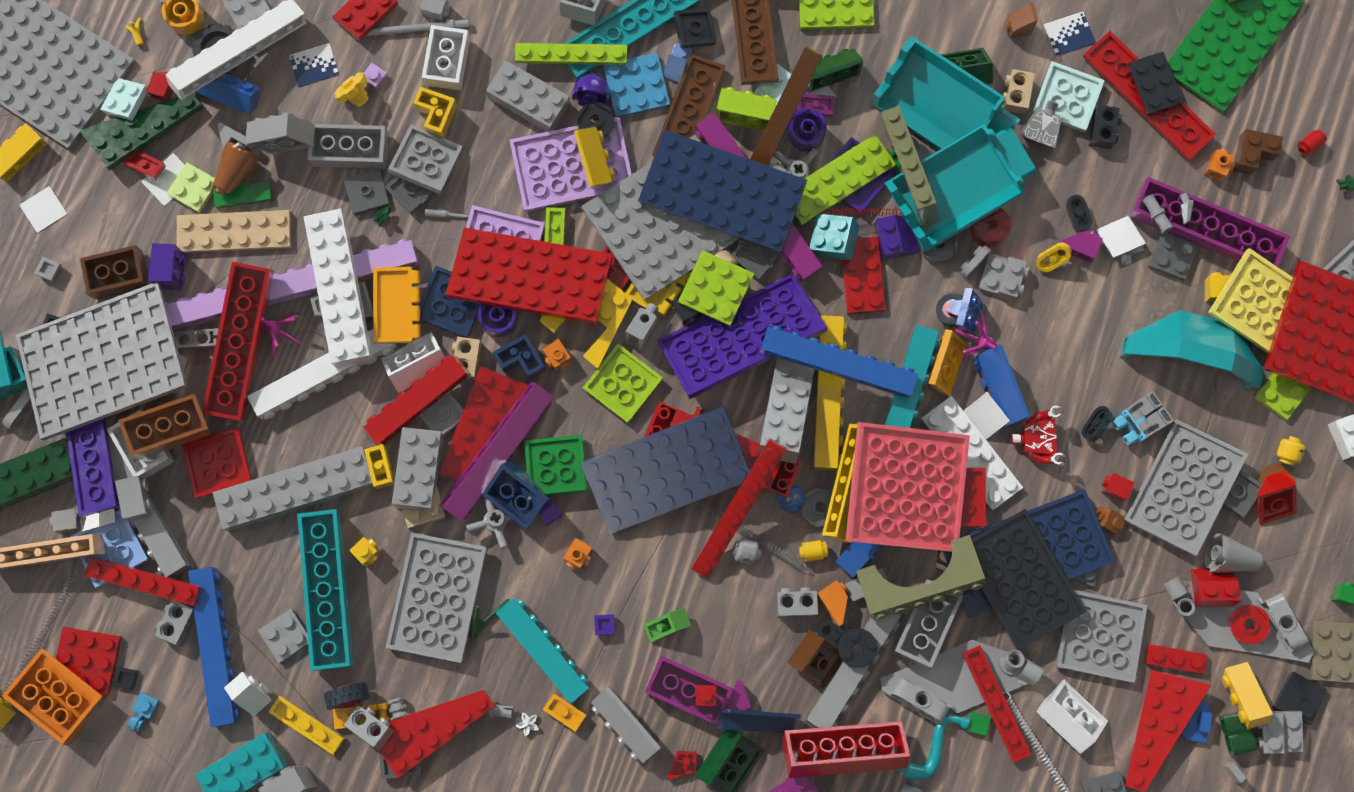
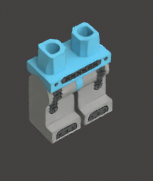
(1137, 424)

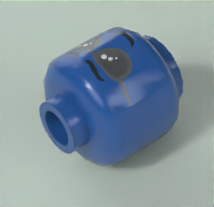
(794, 501)

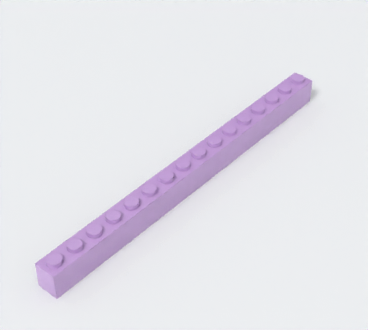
(290, 285)

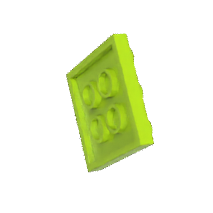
(716, 288)
(622, 383)

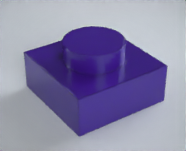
(604, 624)

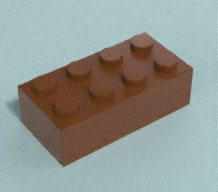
(163, 427)

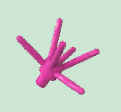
(275, 327)
(984, 341)

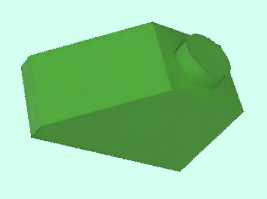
(667, 625)

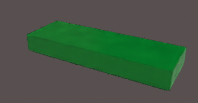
(244, 195)

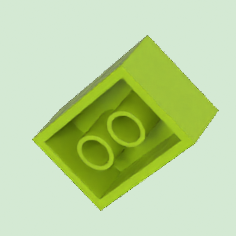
(745, 108)

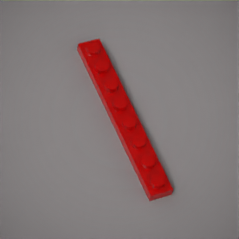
(739, 507)

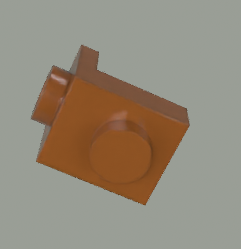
(1110, 520)

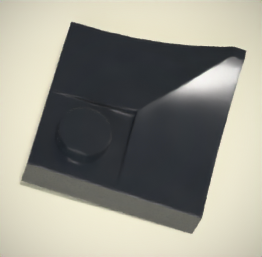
(1302, 696)

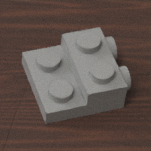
(1003, 276)
(1282, 733)

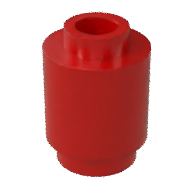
(1312, 143)

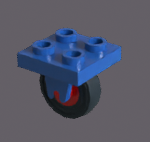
(960, 310)

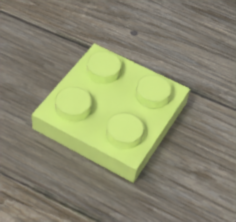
(192, 187)

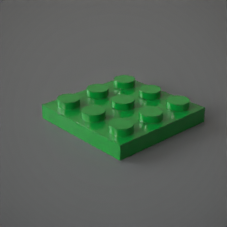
(556, 464)

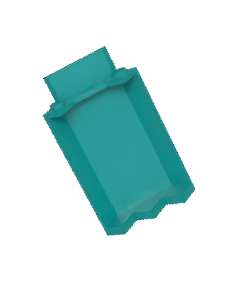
(939, 97)
(967, 182)

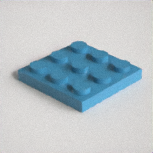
(637, 86)

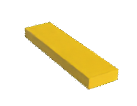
(306, 725)

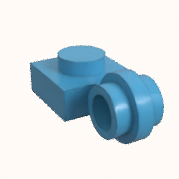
(145, 707)

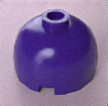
(590, 90)

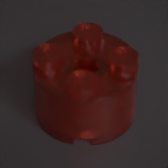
(996, 235)

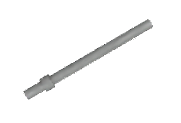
(417, 27)

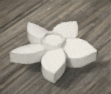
(528, 723)

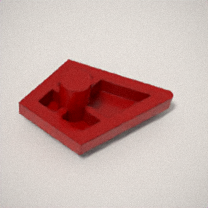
(683, 764)

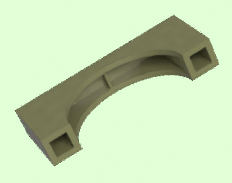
(914, 174)
(961, 575)

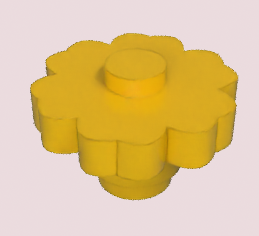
(353, 90)

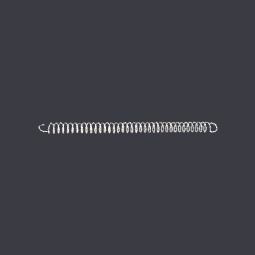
(1034, 742)

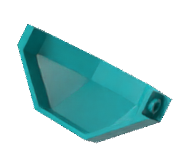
(1198, 341)

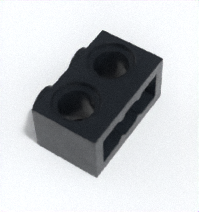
(1100, 125)

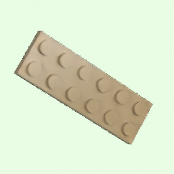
(234, 231)

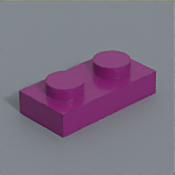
(821, 103)

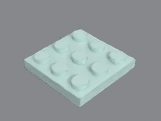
(1073, 92)

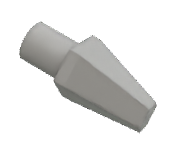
(1187, 207)

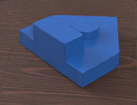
(1199, 724)

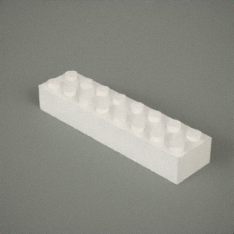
(338, 288)

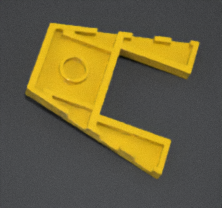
(611, 314)

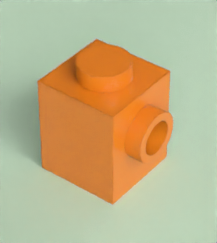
(1220, 165)
(557, 356)
(578, 555)

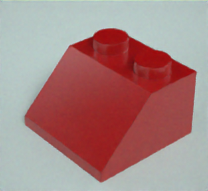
(1214, 589)

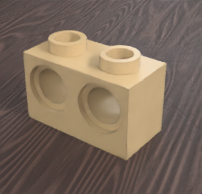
(1022, 92)
(471, 358)

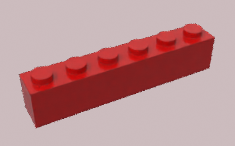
(416, 400)

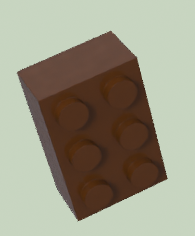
(114, 272)

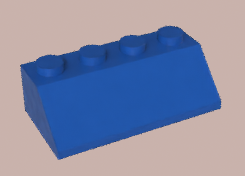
(1001, 384)

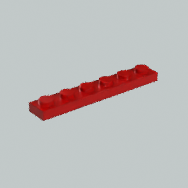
(143, 581)
(996, 704)

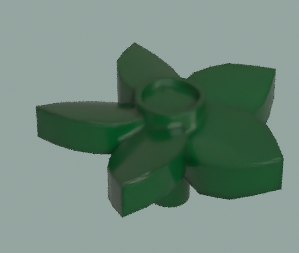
(1347, 184)
(383, 214)

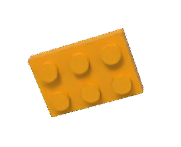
(947, 363)

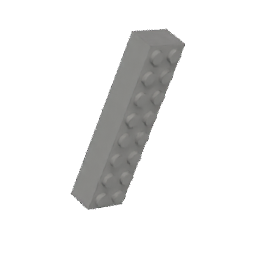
(293, 489)

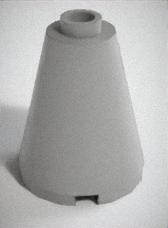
(1231, 556)

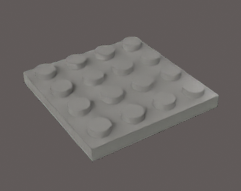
(1104, 638)

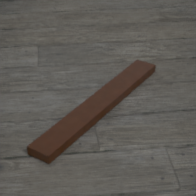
(786, 106)

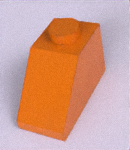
(834, 600)

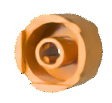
(183, 16)

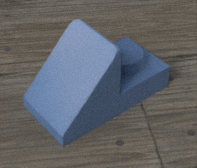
(676, 63)

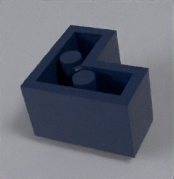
(520, 352)

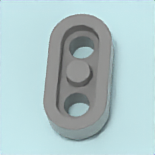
(980, 254)

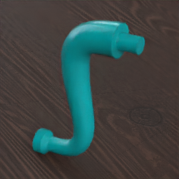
(926, 771)

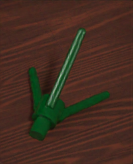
(477, 624)

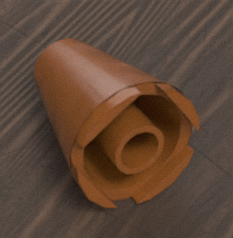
(233, 168)

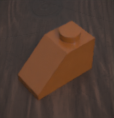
(1021, 21)

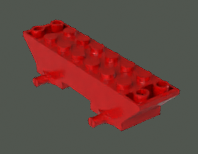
(782, 476)

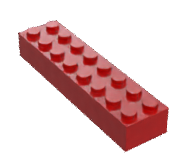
(238, 341)

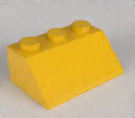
(594, 157)

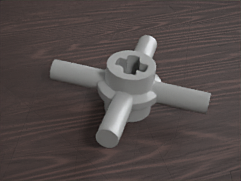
(797, 164)
(491, 525)

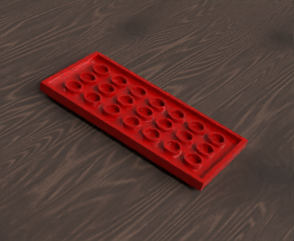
(529, 275)

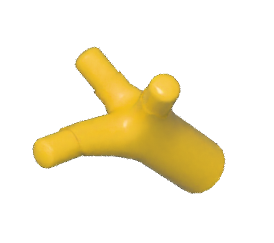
(135, 30)

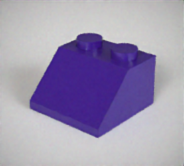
(895, 237)

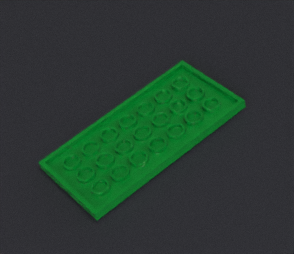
(1228, 46)

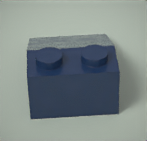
(515, 494)

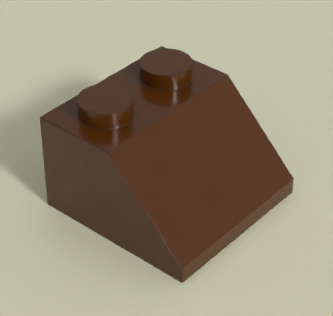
(815, 659)

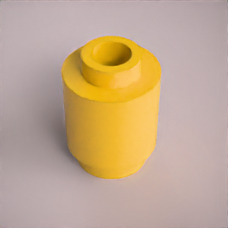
(813, 550)

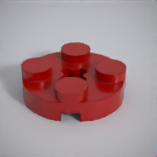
(1249, 612)

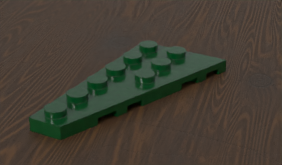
(122, 138)

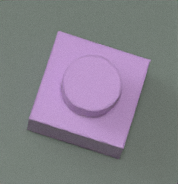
(375, 75)

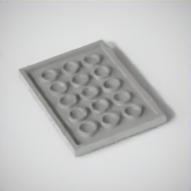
(1186, 488)
(436, 597)

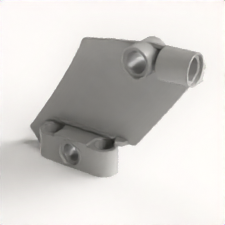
(1214, 628)
(950, 683)

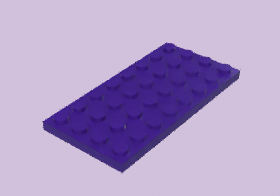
(713, 352)

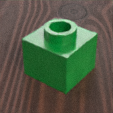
(1344, 593)

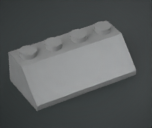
(626, 725)

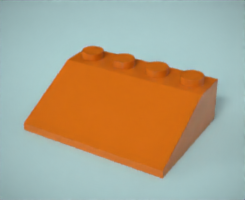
(53, 697)

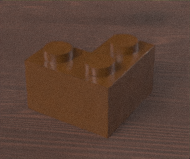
(1253, 147)

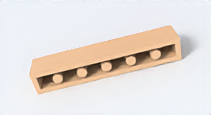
(51, 551)

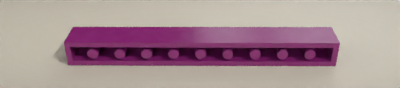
(795, 249)

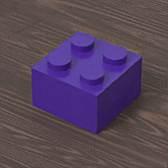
(167, 266)

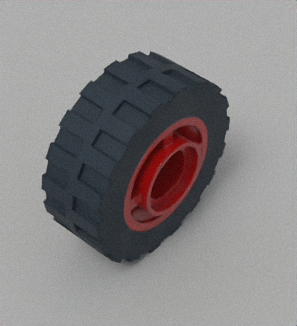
(346, 695)

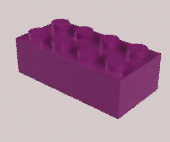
(678, 687)

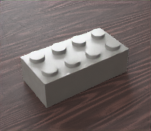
(528, 96)
(349, 146)
(417, 469)
(927, 630)

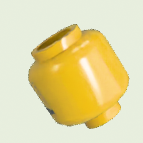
(1290, 450)

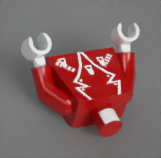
(1039, 438)

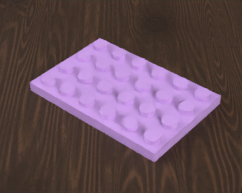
(553, 170)

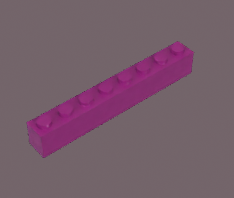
(496, 451)

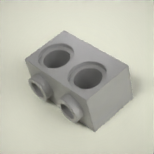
(797, 608)
(181, 624)
(367, 730)

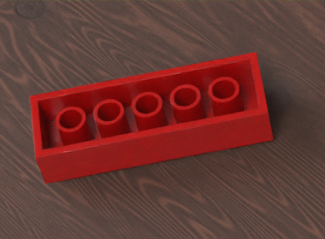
(845, 749)

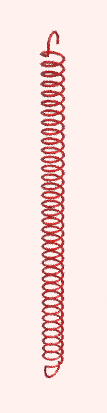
(864, 211)

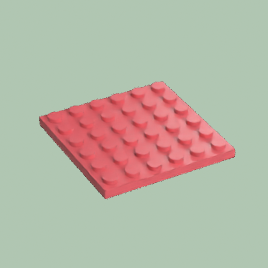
(907, 487)

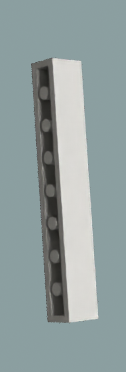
(235, 48)
(306, 380)

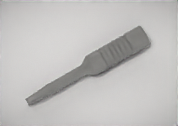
(442, 214)

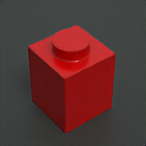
(159, 87)
(1117, 486)
(705, 695)

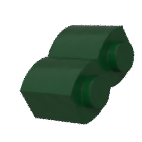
(1237, 736)

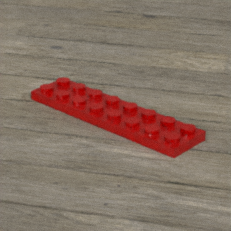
(1177, 125)

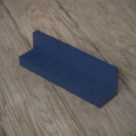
(756, 721)

